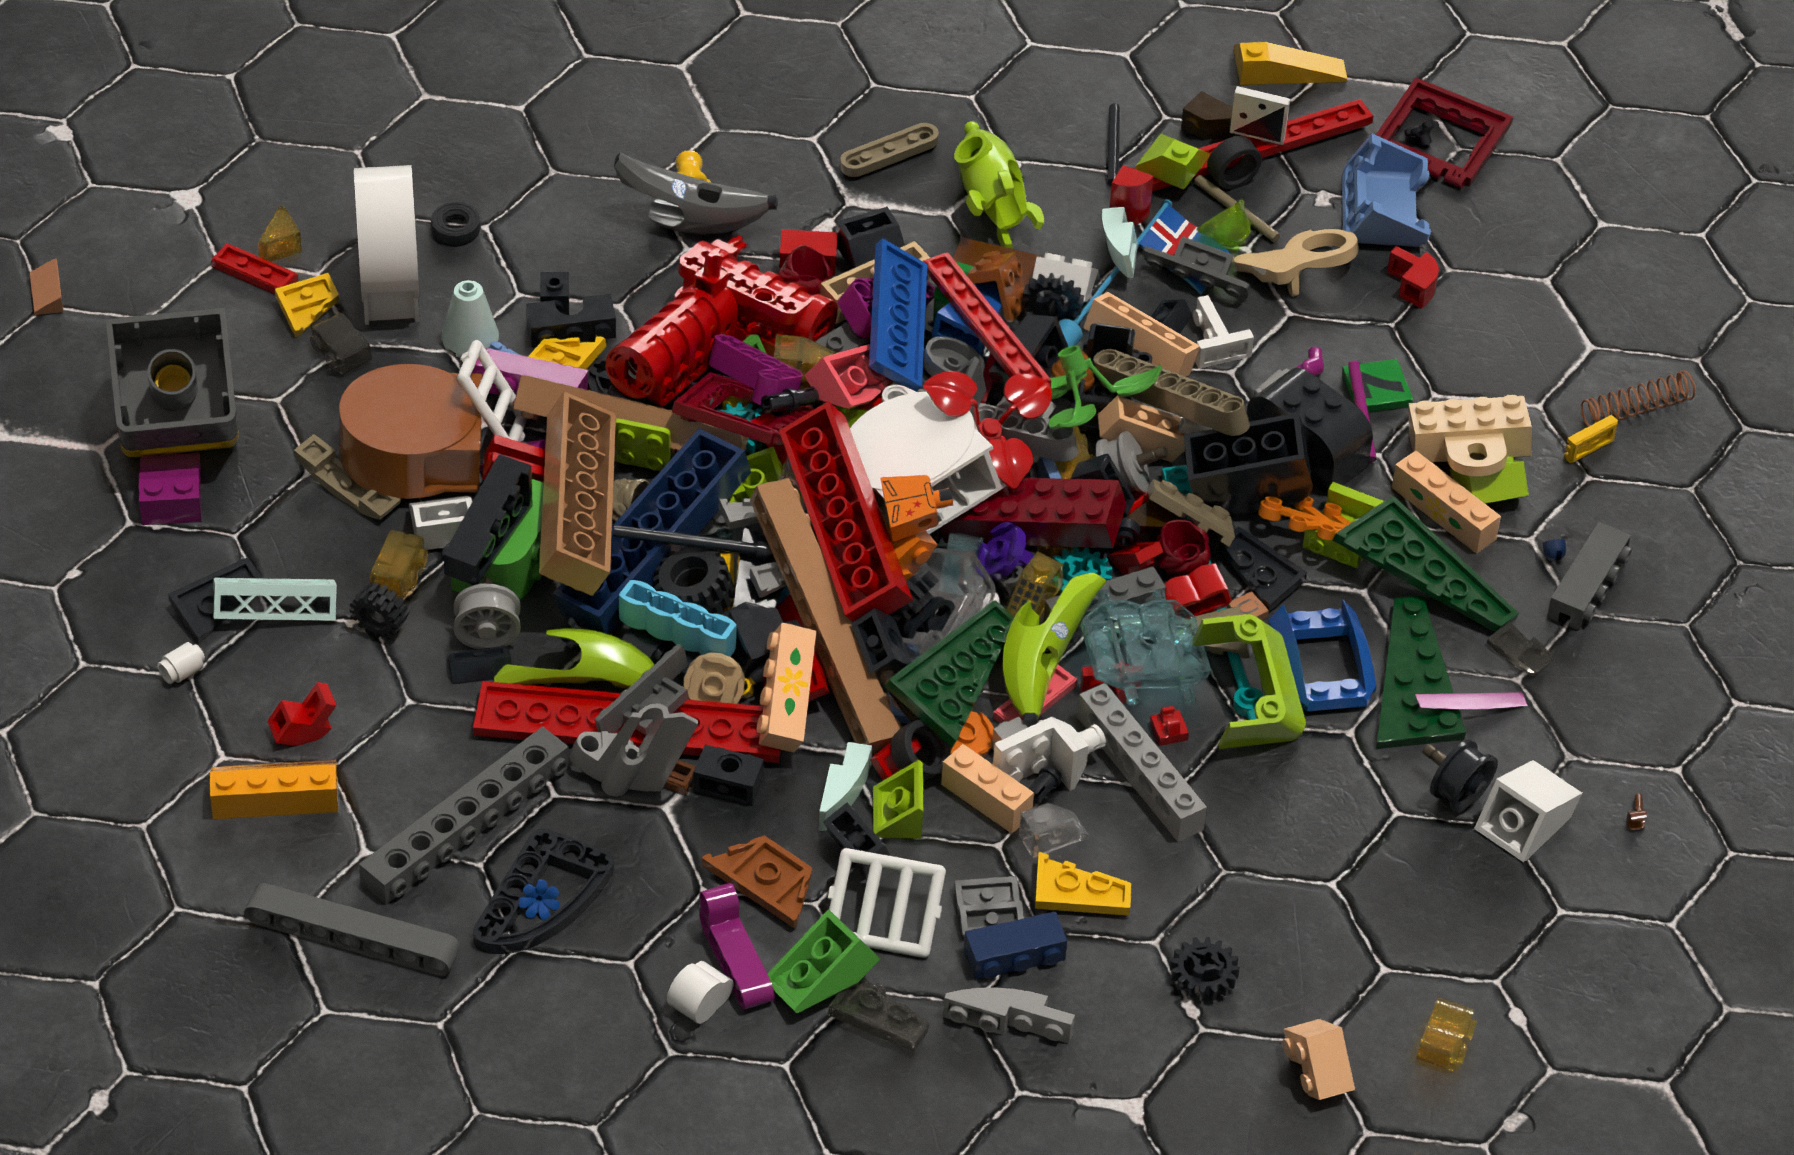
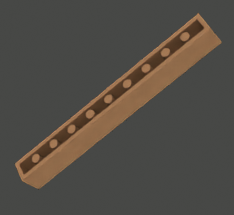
(818, 604)

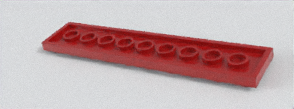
(521, 710)

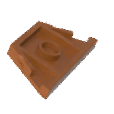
(765, 875)

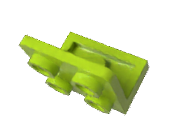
(642, 444)

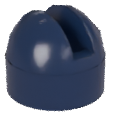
(1554, 549)

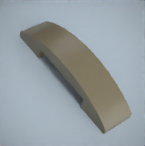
(321, 463)

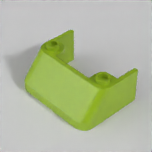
(1280, 710)

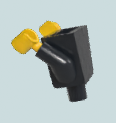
(752, 632)

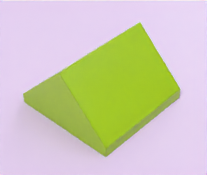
(899, 804)

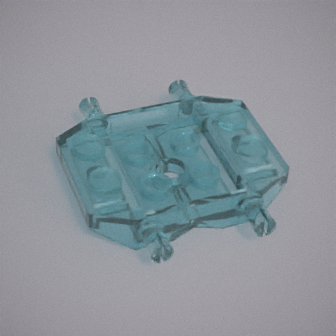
(1167, 664)

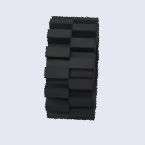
(378, 610)

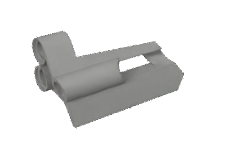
(624, 766)

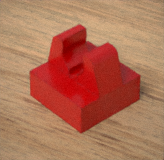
(1169, 726)

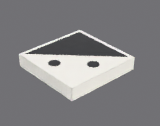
(1259, 115)

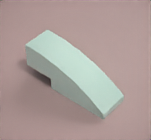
(1120, 239)
(845, 780)

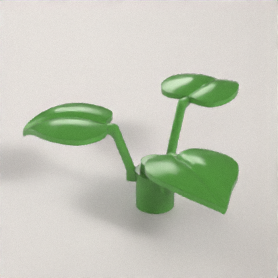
(1075, 369)

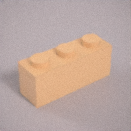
(1148, 425)
(986, 787)

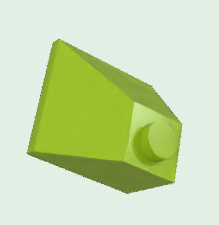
(1172, 161)

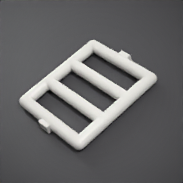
(479, 395)
(907, 868)

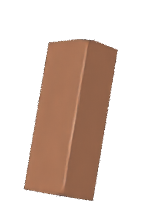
(46, 289)

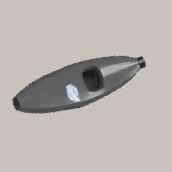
(692, 203)

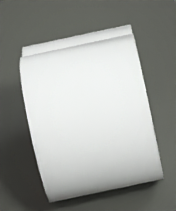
(699, 991)

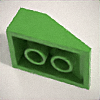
(821, 964)

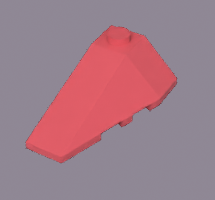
(847, 378)

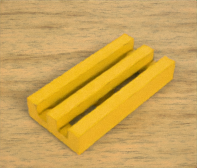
(1591, 439)

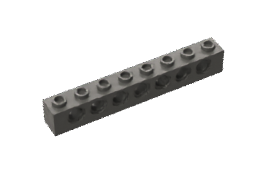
(464, 815)

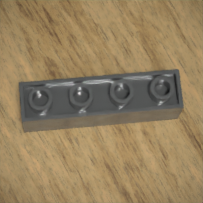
(1590, 575)

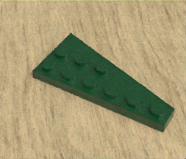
(1411, 551)
(1411, 669)
(951, 674)

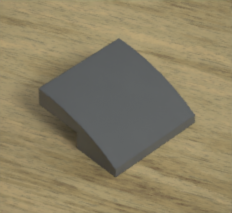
(987, 902)

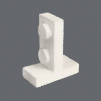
(1218, 345)

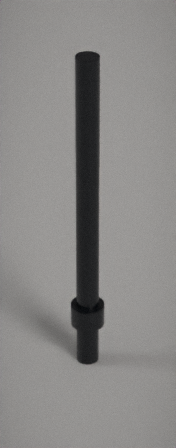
(760, 549)

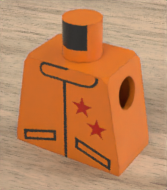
(912, 504)

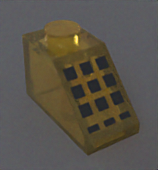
(1037, 583)

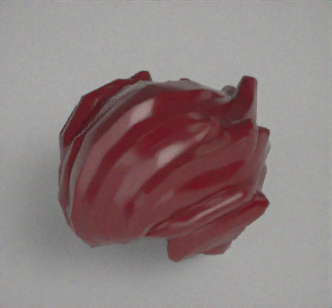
(806, 268)
(1183, 547)

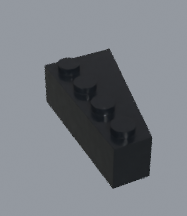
(490, 520)

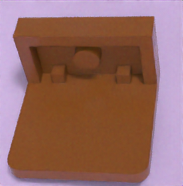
(1007, 274)

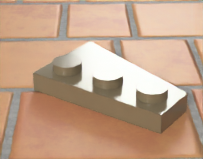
(1204, 516)

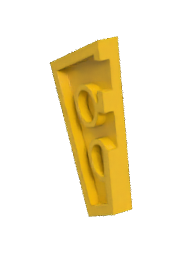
(1075, 890)

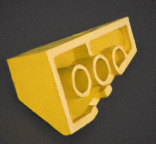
(1275, 64)

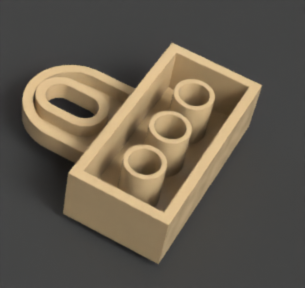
(1471, 431)

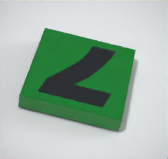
(1383, 385)

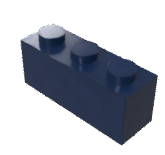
(1015, 945)

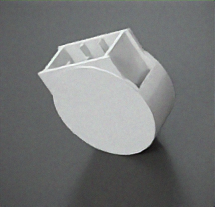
(387, 242)
(917, 438)

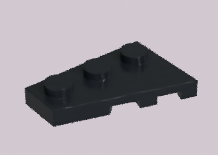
(196, 600)

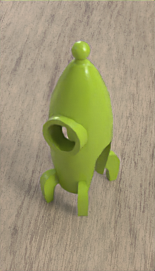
(994, 182)

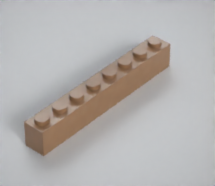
(539, 395)

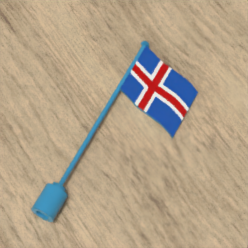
(1161, 234)

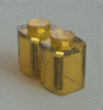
(1446, 1034)

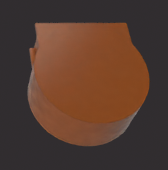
(410, 432)

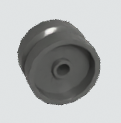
(945, 355)

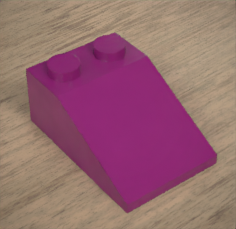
(170, 489)

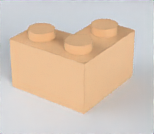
(1323, 1058)

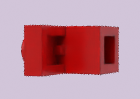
(1416, 275)
(303, 722)

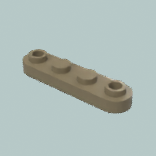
(889, 149)

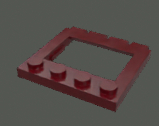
(1456, 109)
(710, 391)

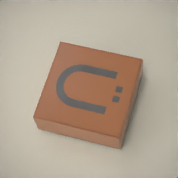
(1250, 605)

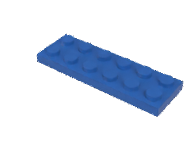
(898, 315)

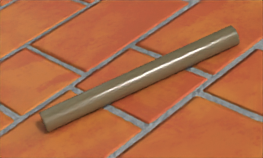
(1228, 201)

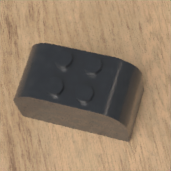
(1334, 426)
(1250, 466)

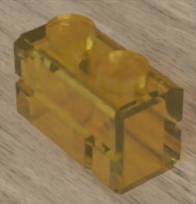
(399, 562)

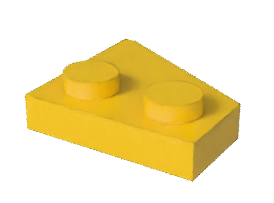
(306, 301)
(569, 351)

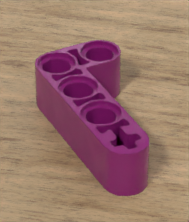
(857, 304)
(752, 367)
(733, 946)

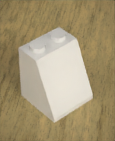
(1526, 809)

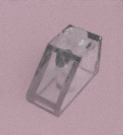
(1049, 829)

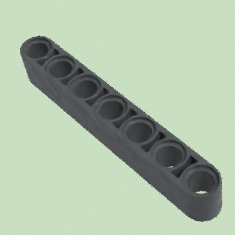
(352, 929)

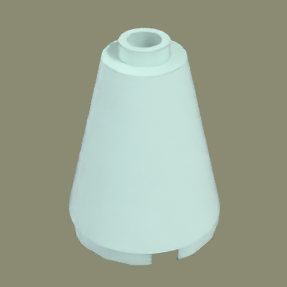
(468, 319)

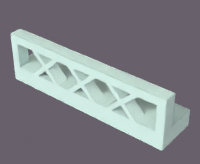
(274, 587)

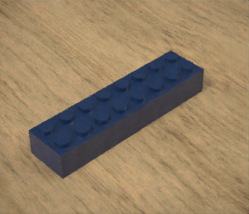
(676, 501)

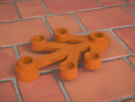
(1312, 519)

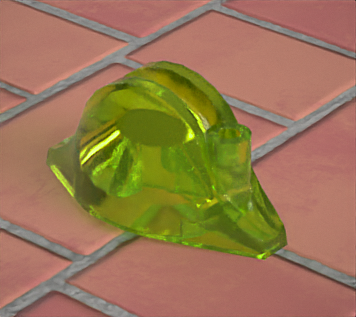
(1229, 226)

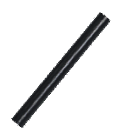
(1113, 143)

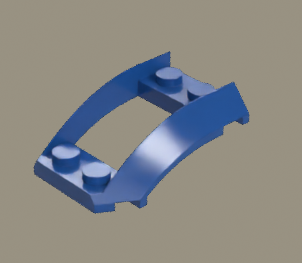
(1320, 624)

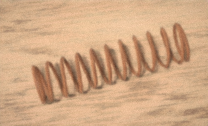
(1648, 394)

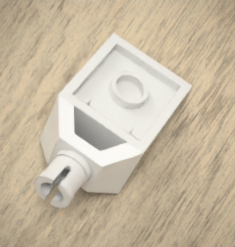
(1047, 744)

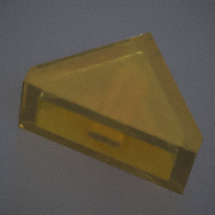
(280, 238)

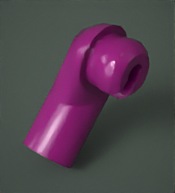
(1314, 363)

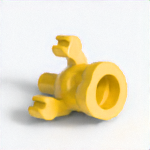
(690, 164)

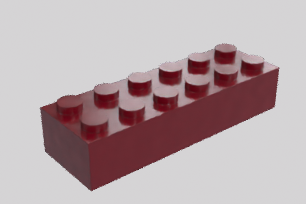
(1049, 513)

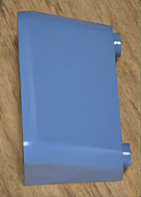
(1381, 194)

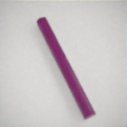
(1359, 396)

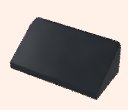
(1173, 314)
(477, 664)

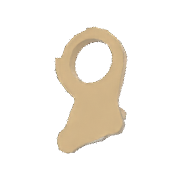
(1286, 264)

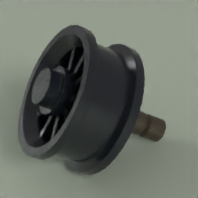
(1461, 774)

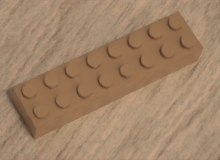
(578, 494)

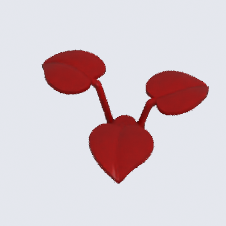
(1030, 395)

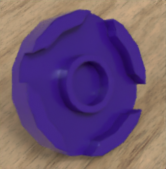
(1004, 551)

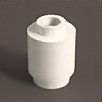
(181, 663)

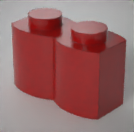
(1200, 590)

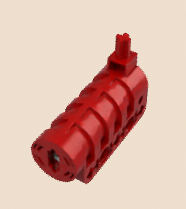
(763, 299)
(678, 340)

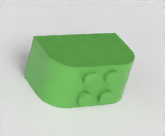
(520, 558)

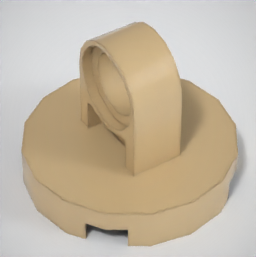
(714, 679)

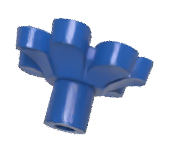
(539, 899)

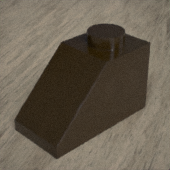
(1207, 117)

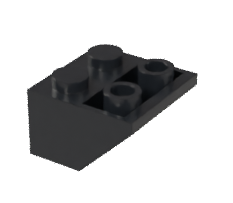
(861, 233)

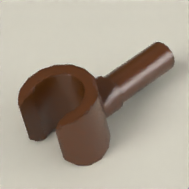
(1636, 818)

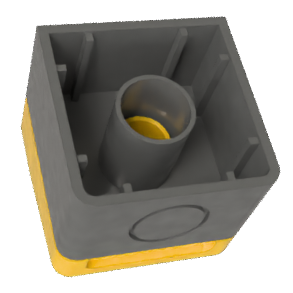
(172, 382)

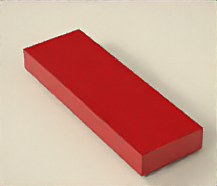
(252, 268)

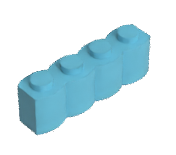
(675, 620)

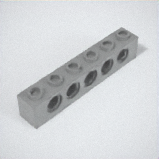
(1143, 763)

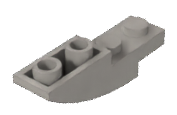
(1002, 1007)

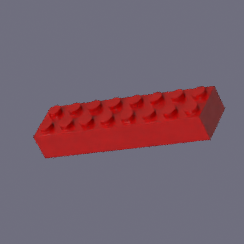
(845, 513)

